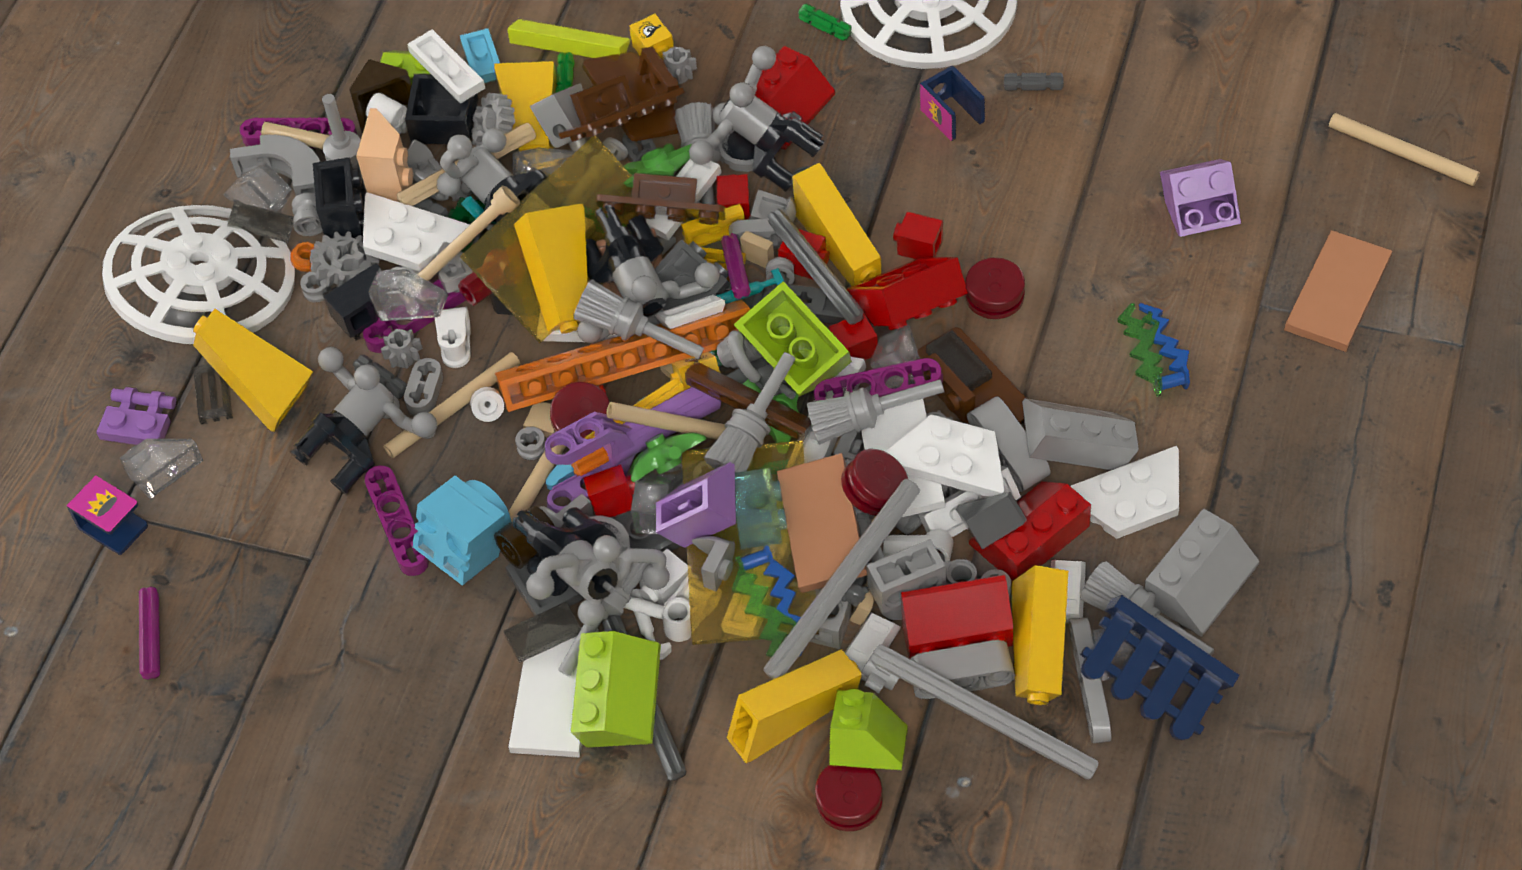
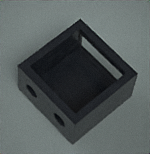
(436, 114)
(339, 198)

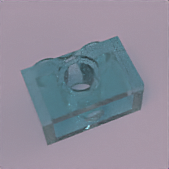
(761, 525)

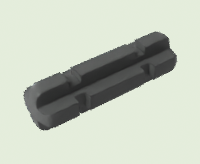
(1033, 81)
(394, 385)

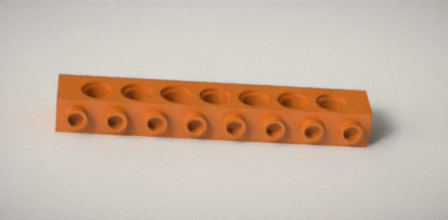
(611, 359)

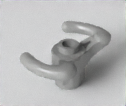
(737, 352)

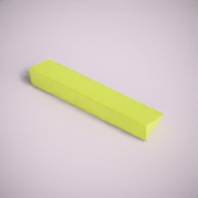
(566, 39)

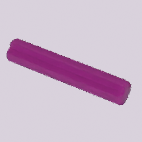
(735, 266)
(149, 633)

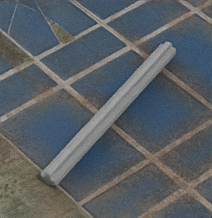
(842, 579)
(984, 711)

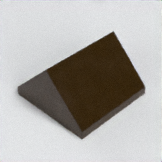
(379, 78)

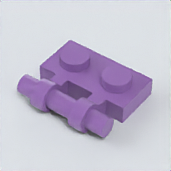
(133, 425)

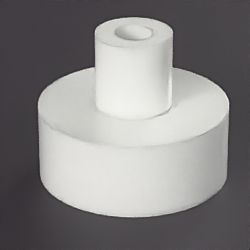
(488, 410)

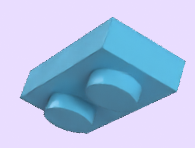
(480, 53)

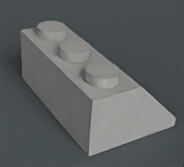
(1078, 435)
(1201, 572)

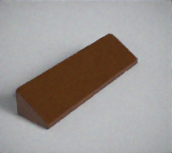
(740, 396)

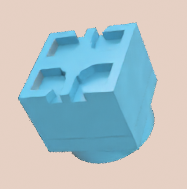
(459, 527)

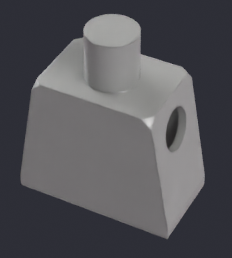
(557, 115)

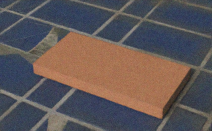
(1338, 291)
(818, 519)

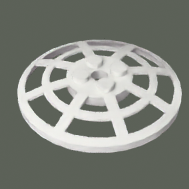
(932, 12)
(183, 276)

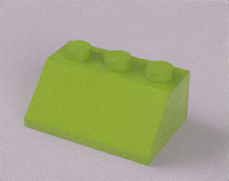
(787, 325)
(615, 689)

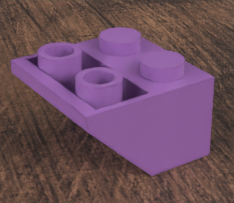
(1201, 197)
(698, 507)

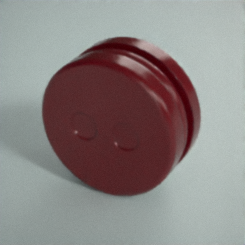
(995, 288)
(576, 402)
(872, 479)
(848, 797)

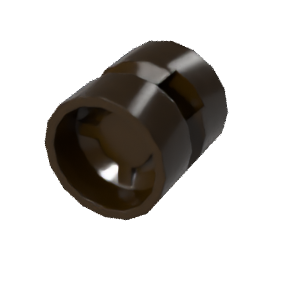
(514, 543)

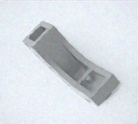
(283, 155)

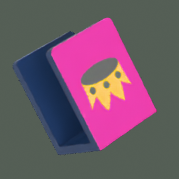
(954, 86)
(107, 515)

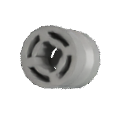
(306, 217)

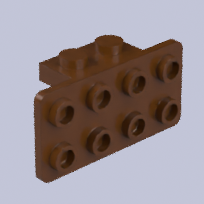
(645, 78)
(612, 105)
(664, 196)
(961, 399)

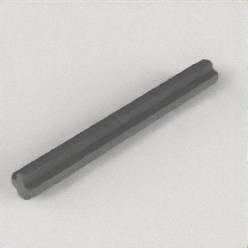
(816, 267)

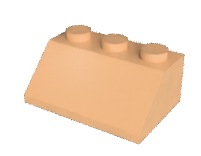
(383, 158)

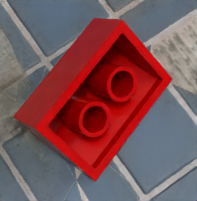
(794, 86)
(910, 291)
(1053, 518)
(956, 615)

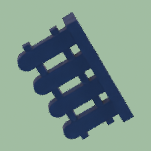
(1183, 657)

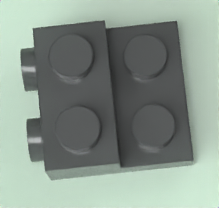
(681, 266)

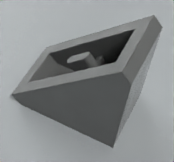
(991, 518)

